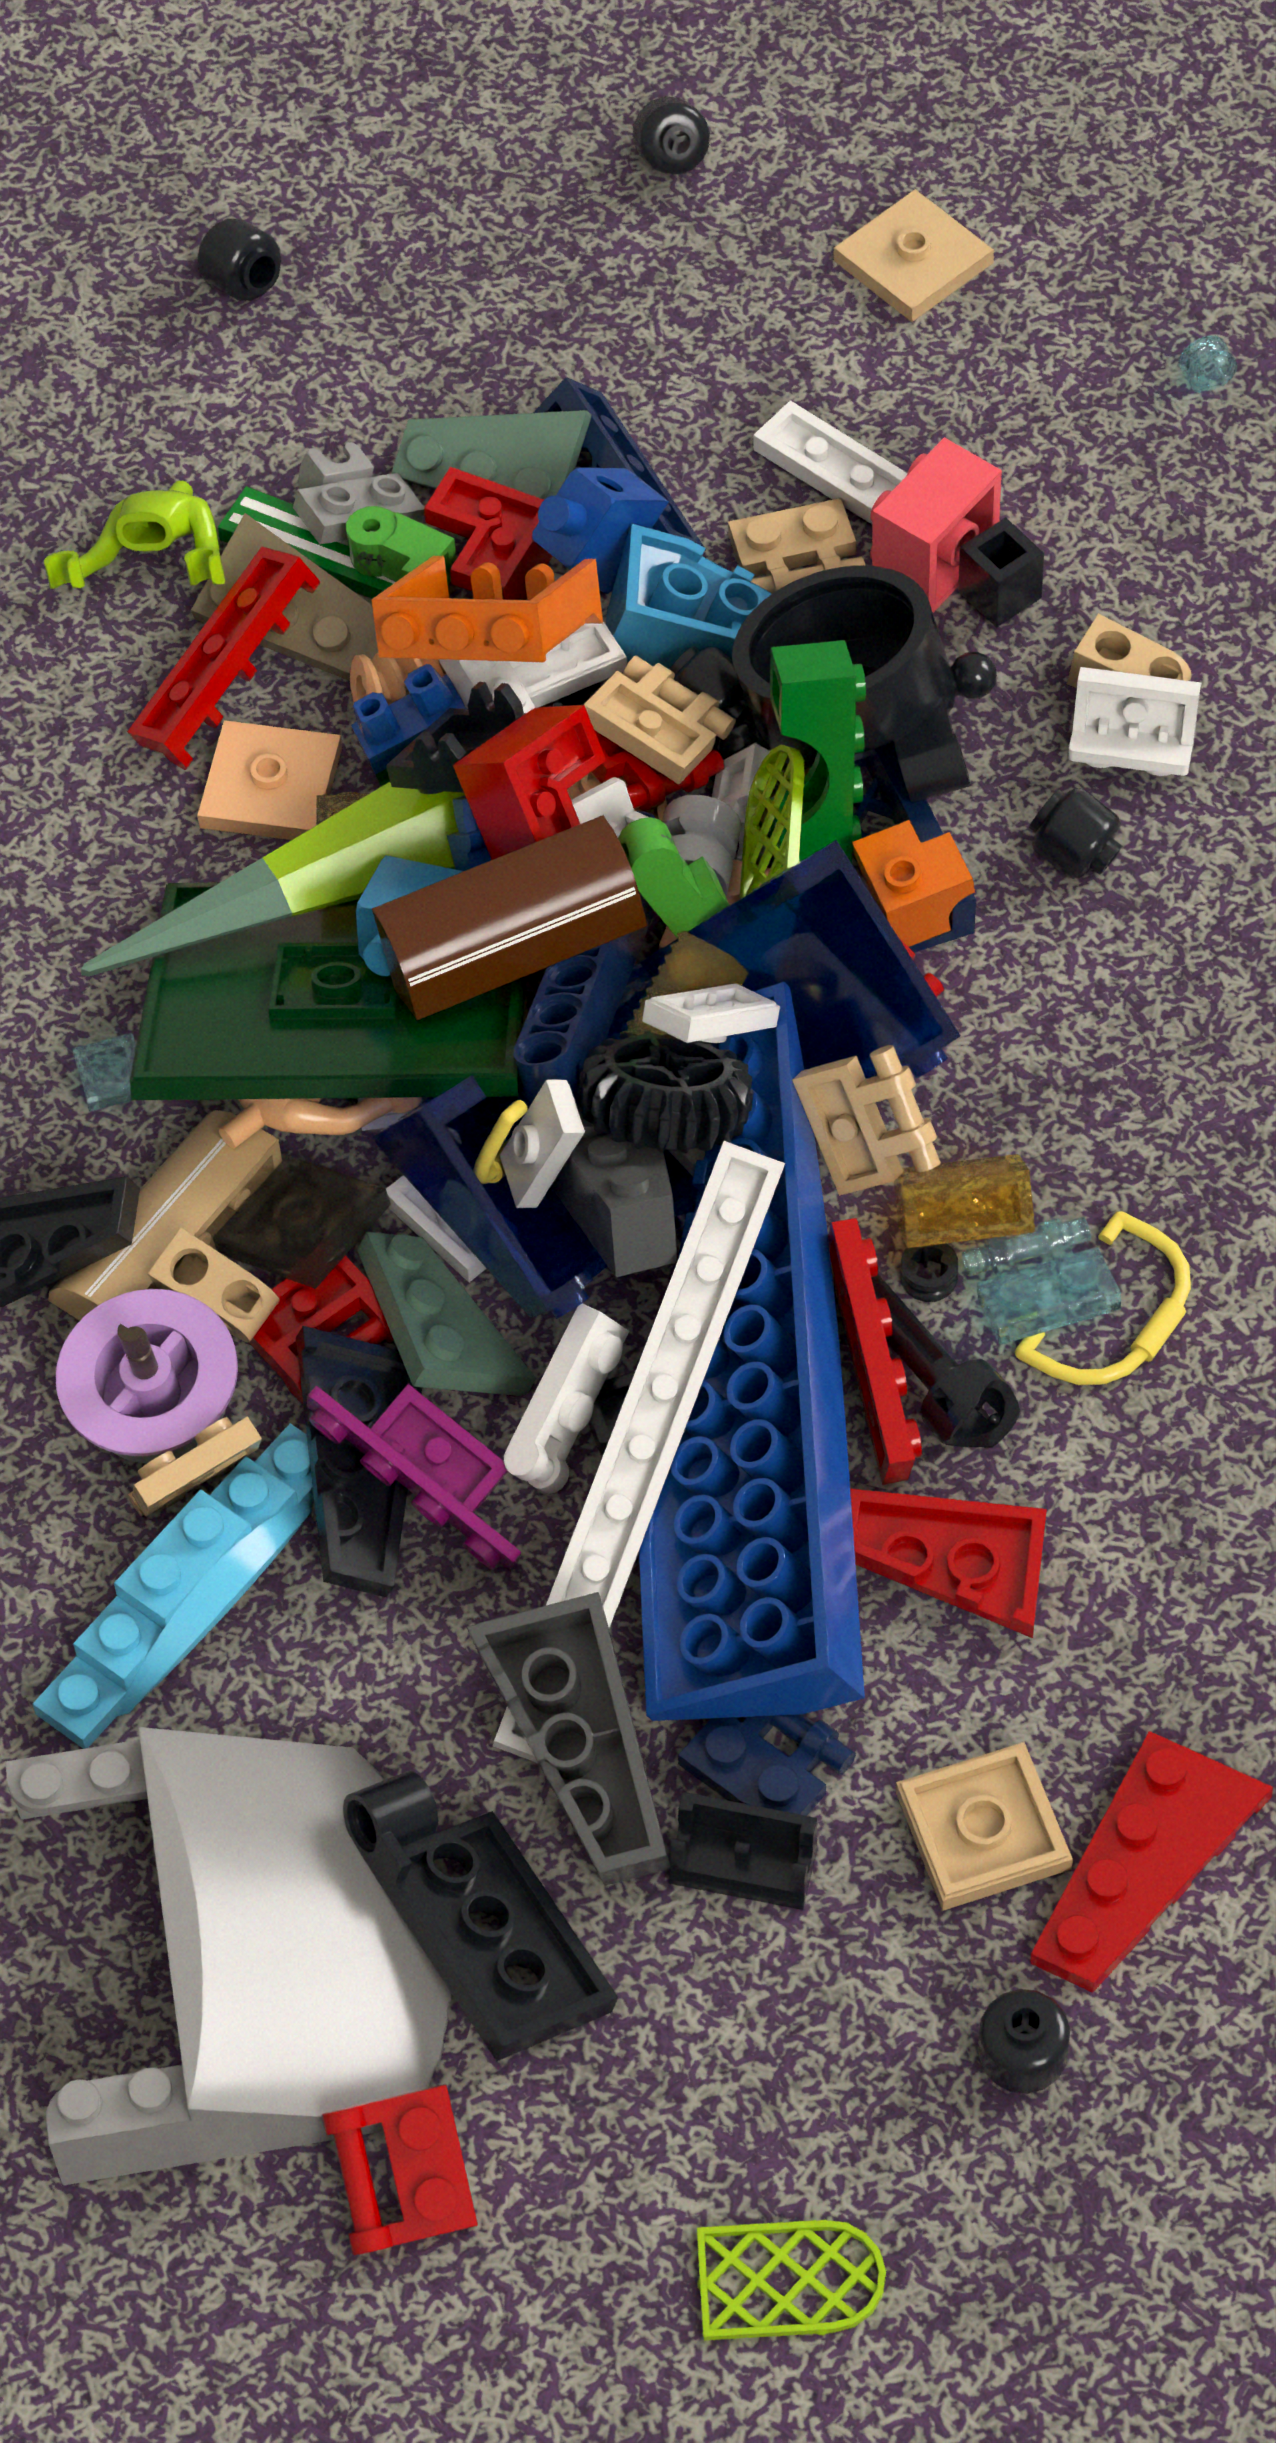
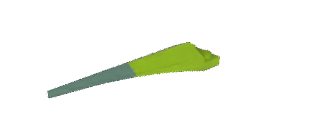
(304, 875)

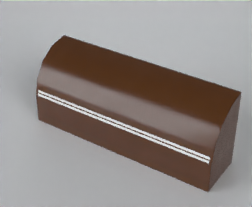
(509, 917)

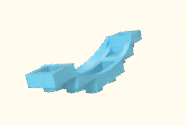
(181, 1588)

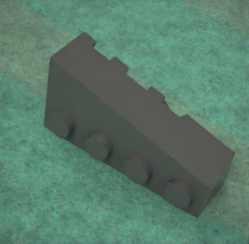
(620, 1201)
(574, 1713)

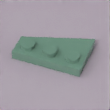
(514, 450)
(436, 1322)

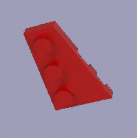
(955, 1551)

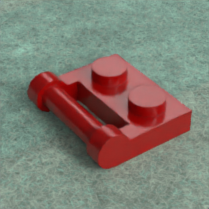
(323, 1308)
(423, 2162)

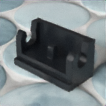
(743, 1850)

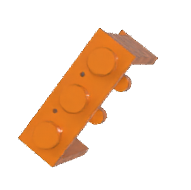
(422, 622)

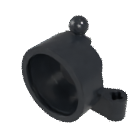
(903, 662)

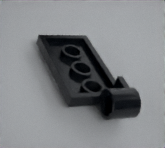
(398, 1839)

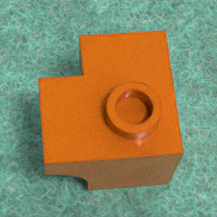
(913, 880)

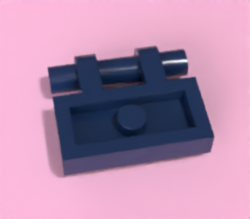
(751, 1771)

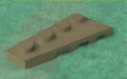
(324, 625)

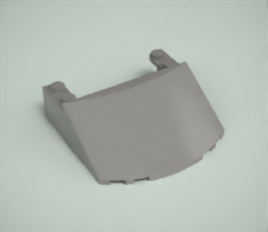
(280, 1950)

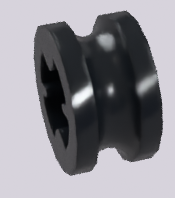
(929, 1289)

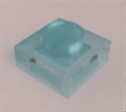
(106, 1070)

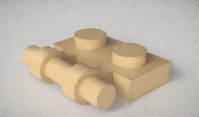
(794, 539)
(658, 718)
(850, 1125)
(168, 1478)

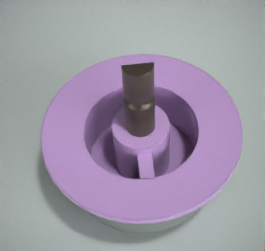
(146, 1373)

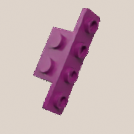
(429, 1457)

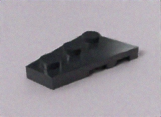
(61, 1232)

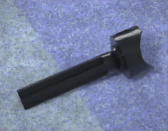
(955, 1391)

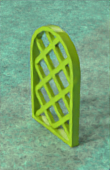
(789, 817)
(807, 2325)

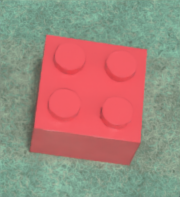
(933, 513)

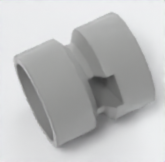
(705, 829)

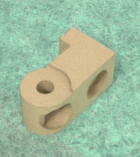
(1122, 650)
(215, 1280)

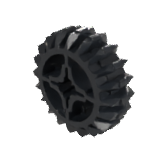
(665, 1092)

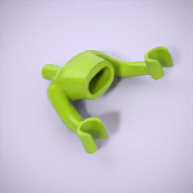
(147, 523)

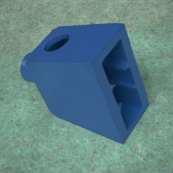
(593, 518)

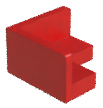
(495, 522)
(523, 776)

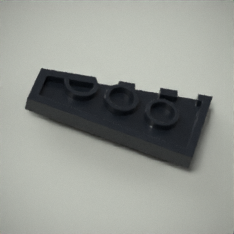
(354, 1511)

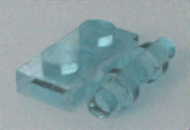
(1046, 1294)

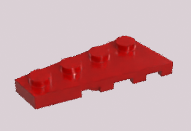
(1147, 1850)

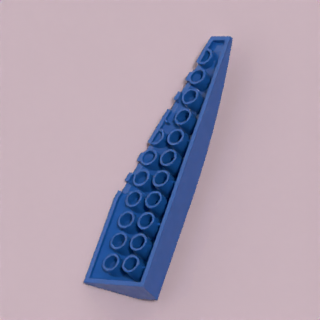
(754, 1526)

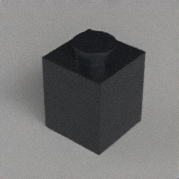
(1001, 572)

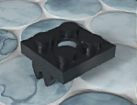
(430, 757)

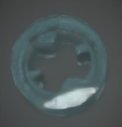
(1207, 364)

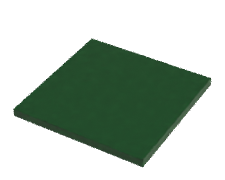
(305, 1018)

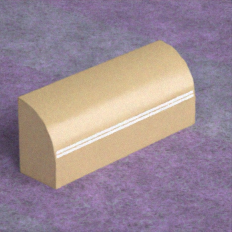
(192, 1190)

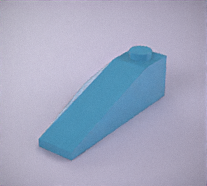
(676, 598)

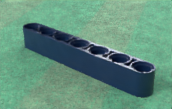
(575, 1010)

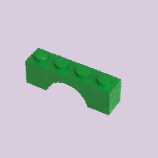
(815, 702)

